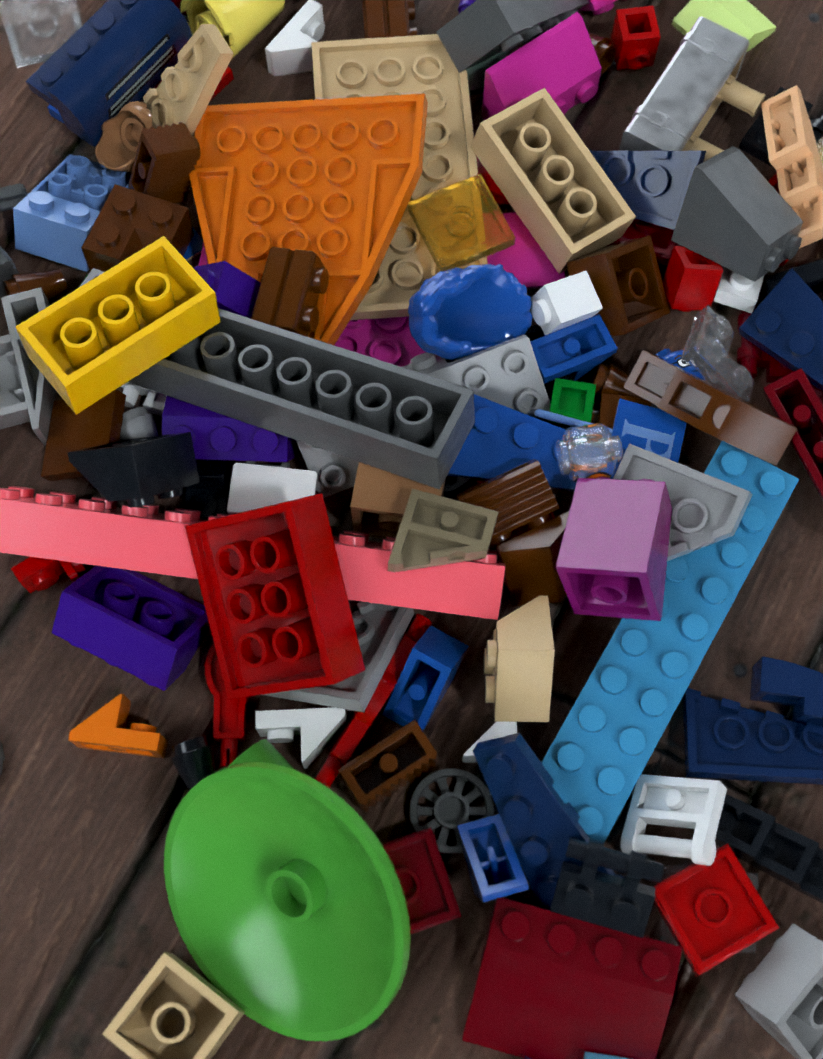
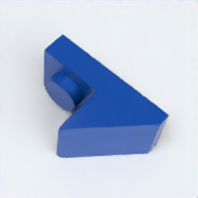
(573, 349)

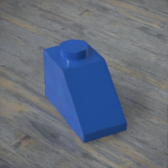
(425, 678)

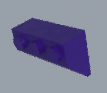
(224, 437)
(132, 623)

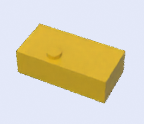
(119, 324)

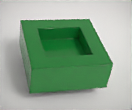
(572, 399)

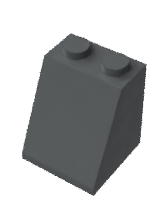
(737, 217)

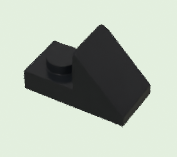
(212, 492)

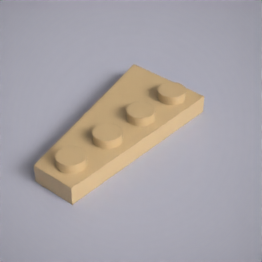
(192, 81)

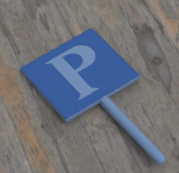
(639, 426)

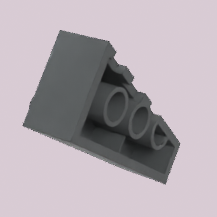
(499, 26)

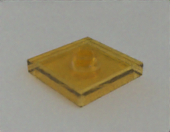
(461, 223)

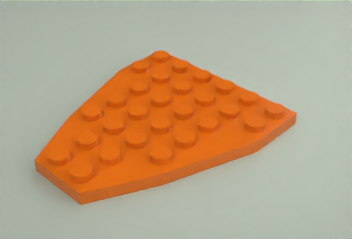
(309, 180)

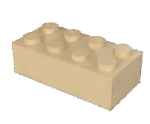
(551, 179)

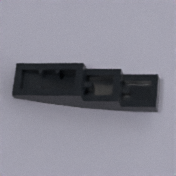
(771, 847)

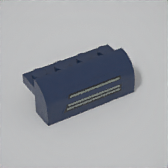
(111, 62)

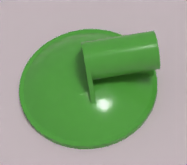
(286, 899)

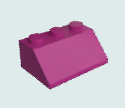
(556, 60)

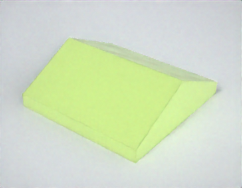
(734, 15)

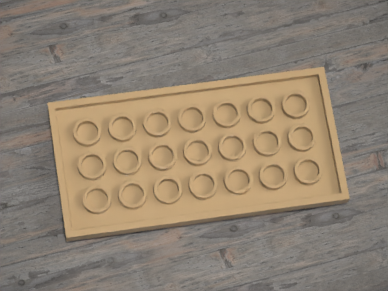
(398, 68)

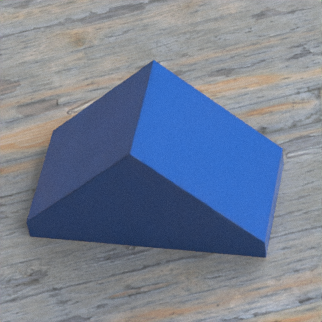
(491, 859)

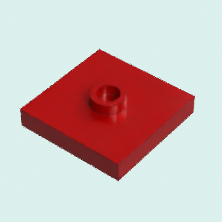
(713, 910)

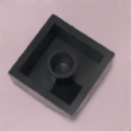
(139, 467)

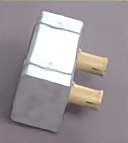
(691, 91)

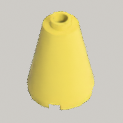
(235, 19)

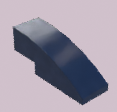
(789, 685)

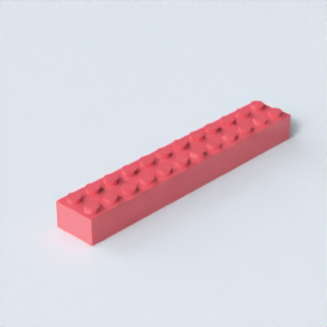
(157, 543)

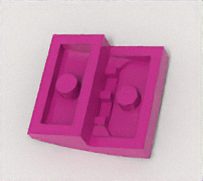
(525, 258)

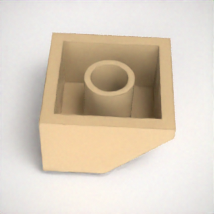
(521, 664)
(173, 1015)

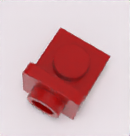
(43, 573)

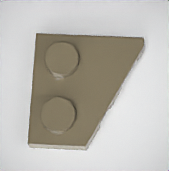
(440, 532)

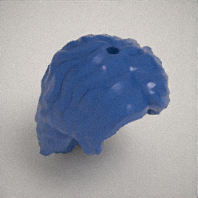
(468, 310)

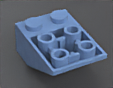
(63, 210)

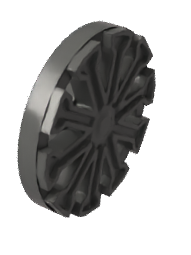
(451, 807)

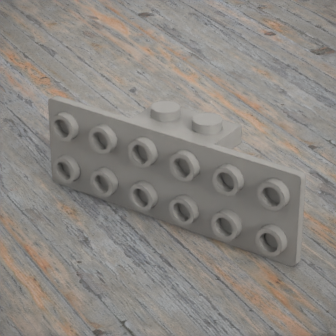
(499, 373)

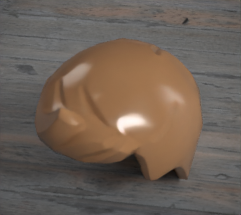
(122, 135)

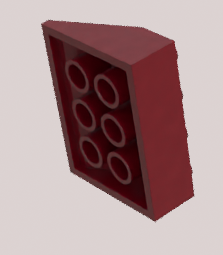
(569, 987)

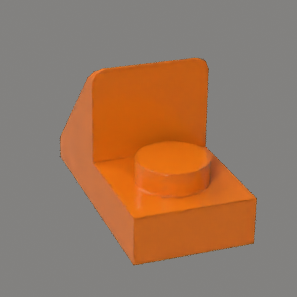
(107, 732)

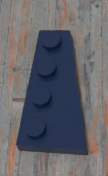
(748, 744)
(531, 812)

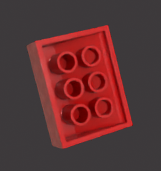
(275, 598)

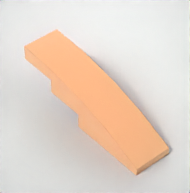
(796, 159)

